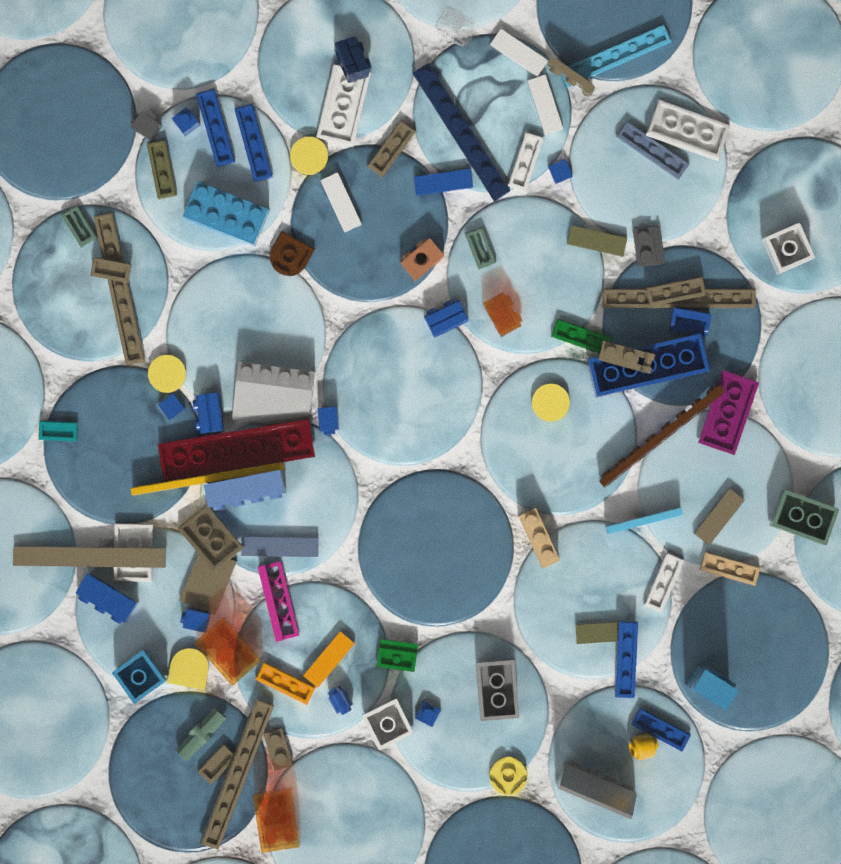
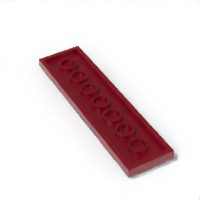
(236, 450)

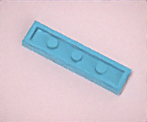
(644, 520)

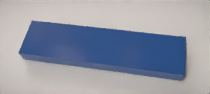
(215, 128)
(253, 143)
(626, 659)

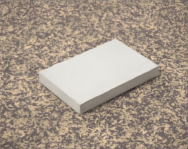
(133, 537)

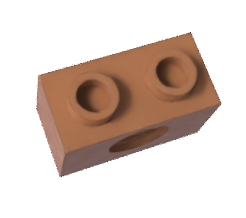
(417, 270)

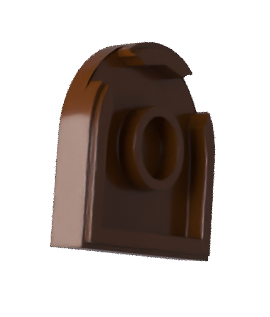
(290, 255)

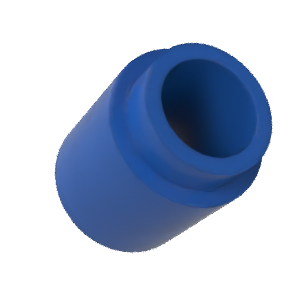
(340, 700)

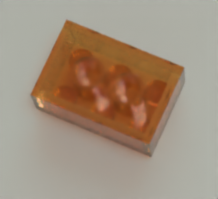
(228, 651)
(276, 820)

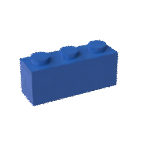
(106, 598)

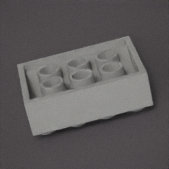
(272, 394)
(596, 789)

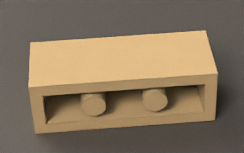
(538, 538)

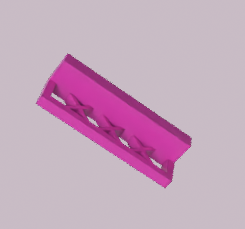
(270, 601)

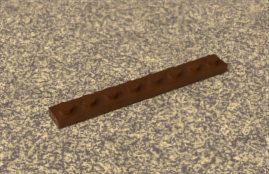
(655, 440)

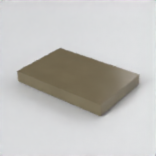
(210, 538)
(204, 587)

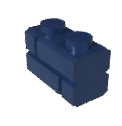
(351, 59)

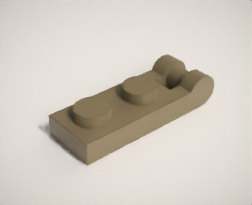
(571, 76)
(626, 357)

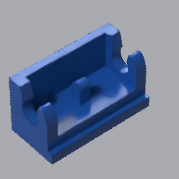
(690, 322)

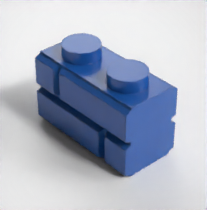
(446, 318)
(209, 413)

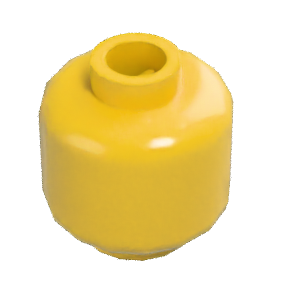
(643, 746)

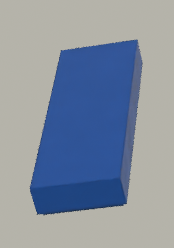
(443, 182)
(660, 729)

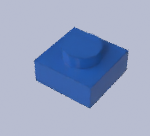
(428, 714)

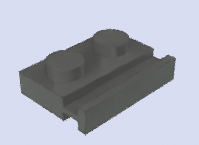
(648, 246)

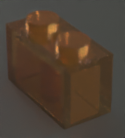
(502, 314)

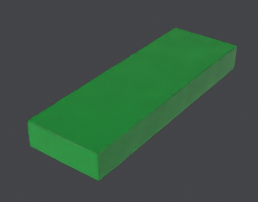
(579, 336)

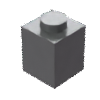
(145, 126)

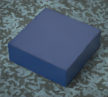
(560, 171)
(171, 406)

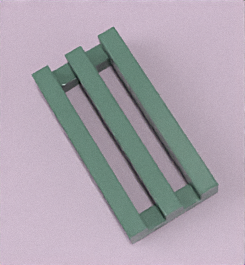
(70, 212)
(486, 263)

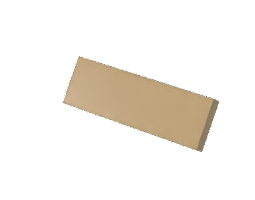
(729, 568)

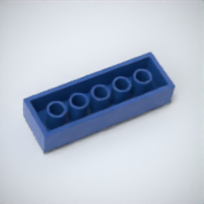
(672, 361)

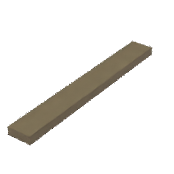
(120, 291)
(714, 299)
(89, 557)
(236, 774)

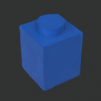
(185, 121)
(328, 420)
(195, 620)

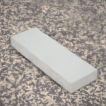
(519, 52)
(545, 105)
(525, 162)
(341, 202)
(663, 582)

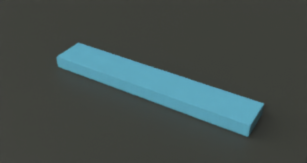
(621, 53)

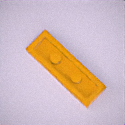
(329, 659)
(285, 683)

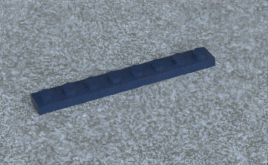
(461, 132)

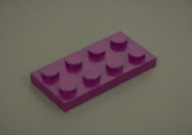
(728, 413)

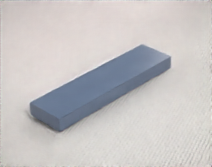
(652, 150)
(280, 546)

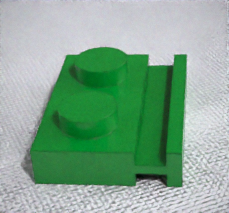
(397, 655)

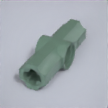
(201, 734)

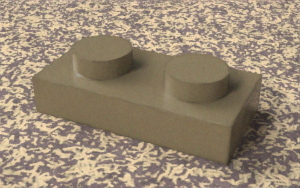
(278, 749)

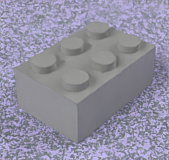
(497, 689)

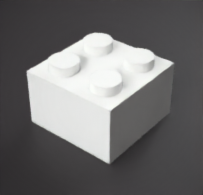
(788, 248)
(387, 723)

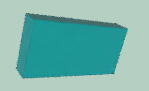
(58, 431)

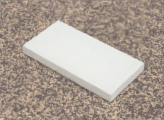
(342, 108)
(688, 130)

